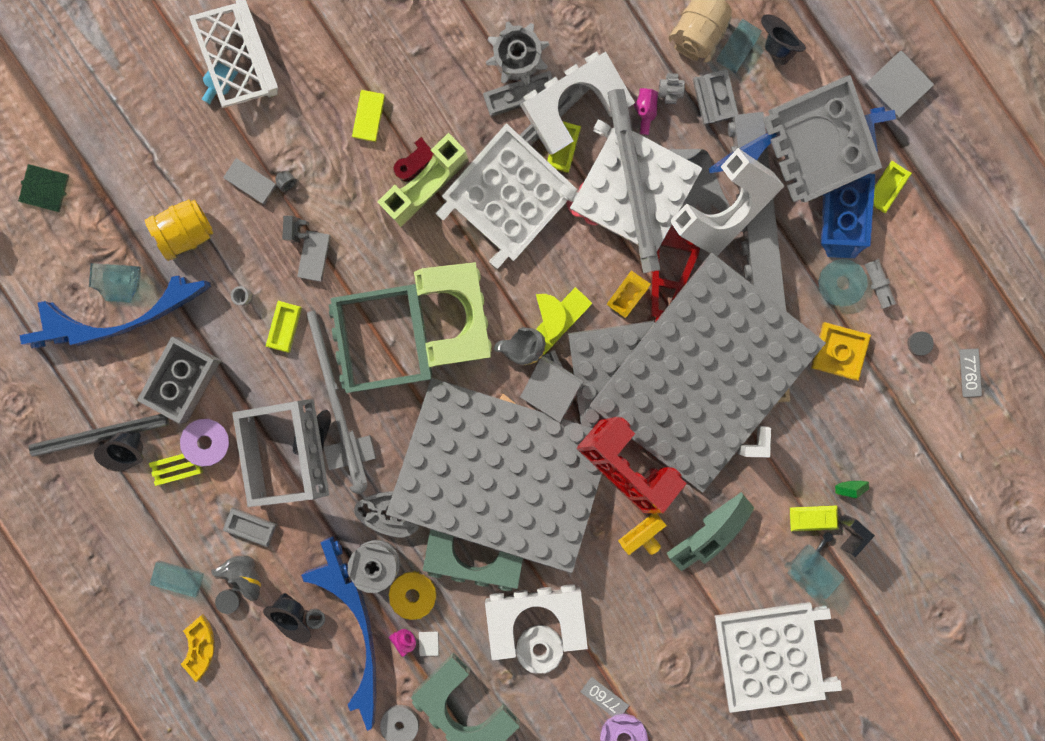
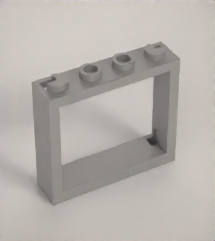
(308, 449)

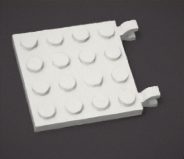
(507, 194)
(605, 195)
(772, 657)

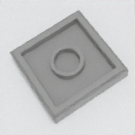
(899, 84)
(551, 389)

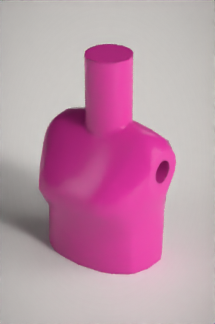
(646, 108)

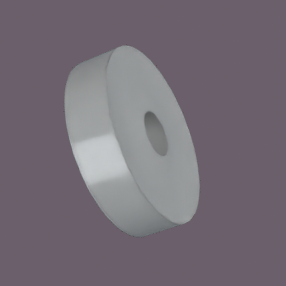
(402, 714)

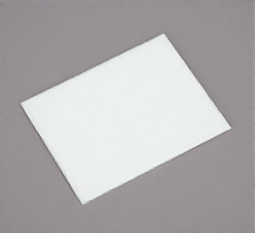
(428, 643)

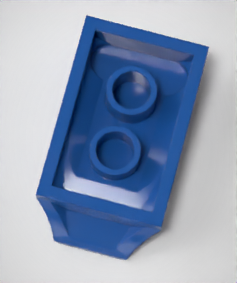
(848, 218)

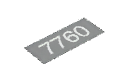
(970, 372)
(604, 698)

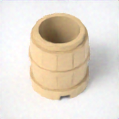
(701, 28)

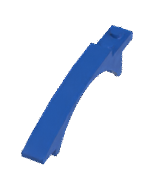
(758, 145)
(64, 329)
(335, 579)

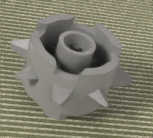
(520, 39)

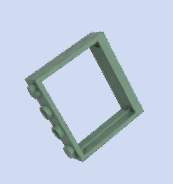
(340, 335)

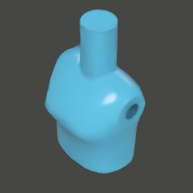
(222, 71)

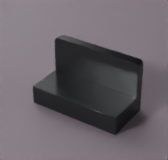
(858, 539)

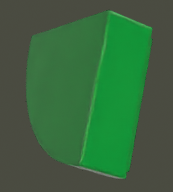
(852, 488)

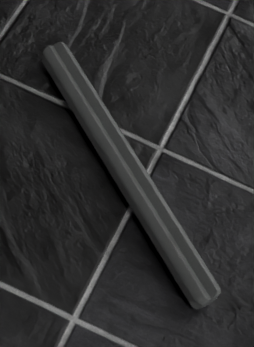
(97, 435)

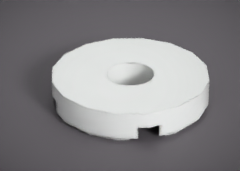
(545, 636)

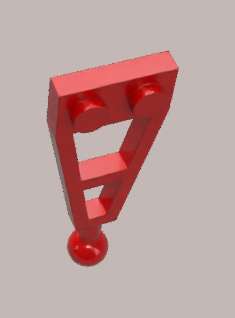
(674, 241)

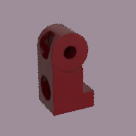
(411, 166)

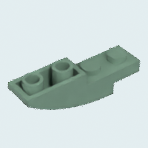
(719, 531)

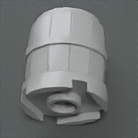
(386, 559)

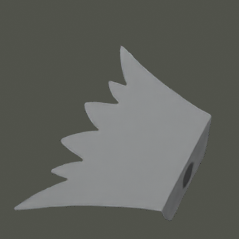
(706, 187)

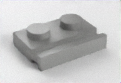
(715, 97)

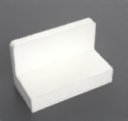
(762, 448)

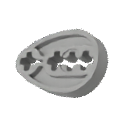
(379, 521)

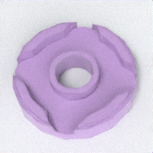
(201, 428)
(623, 724)

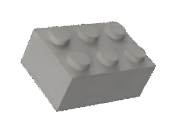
(179, 380)

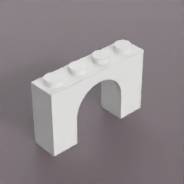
(543, 106)
(718, 230)
(503, 611)

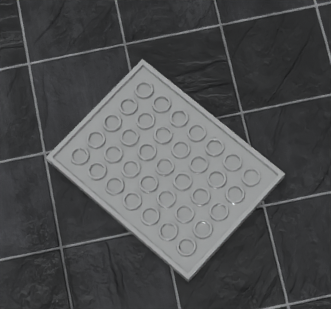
(708, 372)
(497, 476)

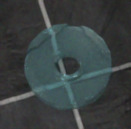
(828, 282)

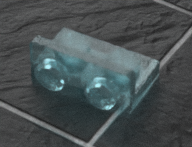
(814, 573)

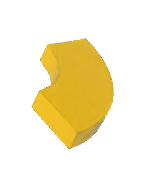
(201, 648)

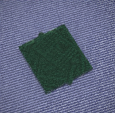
(43, 188)

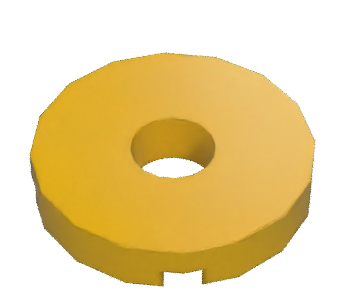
(409, 609)

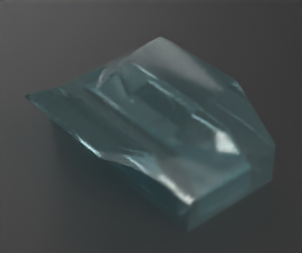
(115, 281)

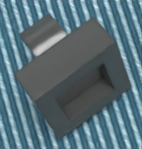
(292, 227)

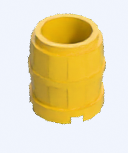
(179, 228)

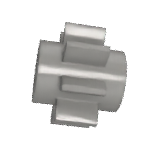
(671, 88)

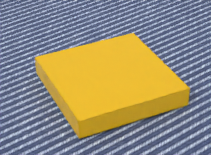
(843, 351)

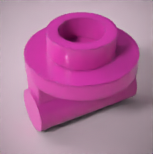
(403, 641)

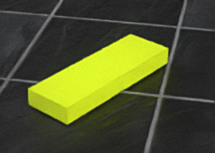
(574, 305)

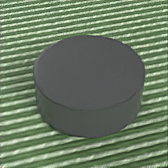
(920, 343)
(227, 601)

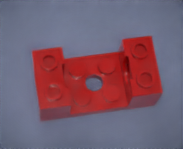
(649, 492)

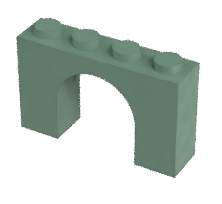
(442, 560)
(432, 698)

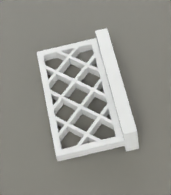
(254, 48)

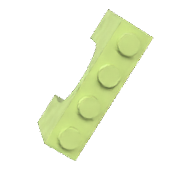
(445, 163)
(463, 283)

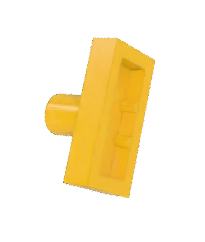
(628, 294)
(643, 535)

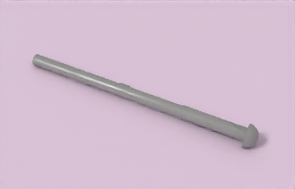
(347, 438)

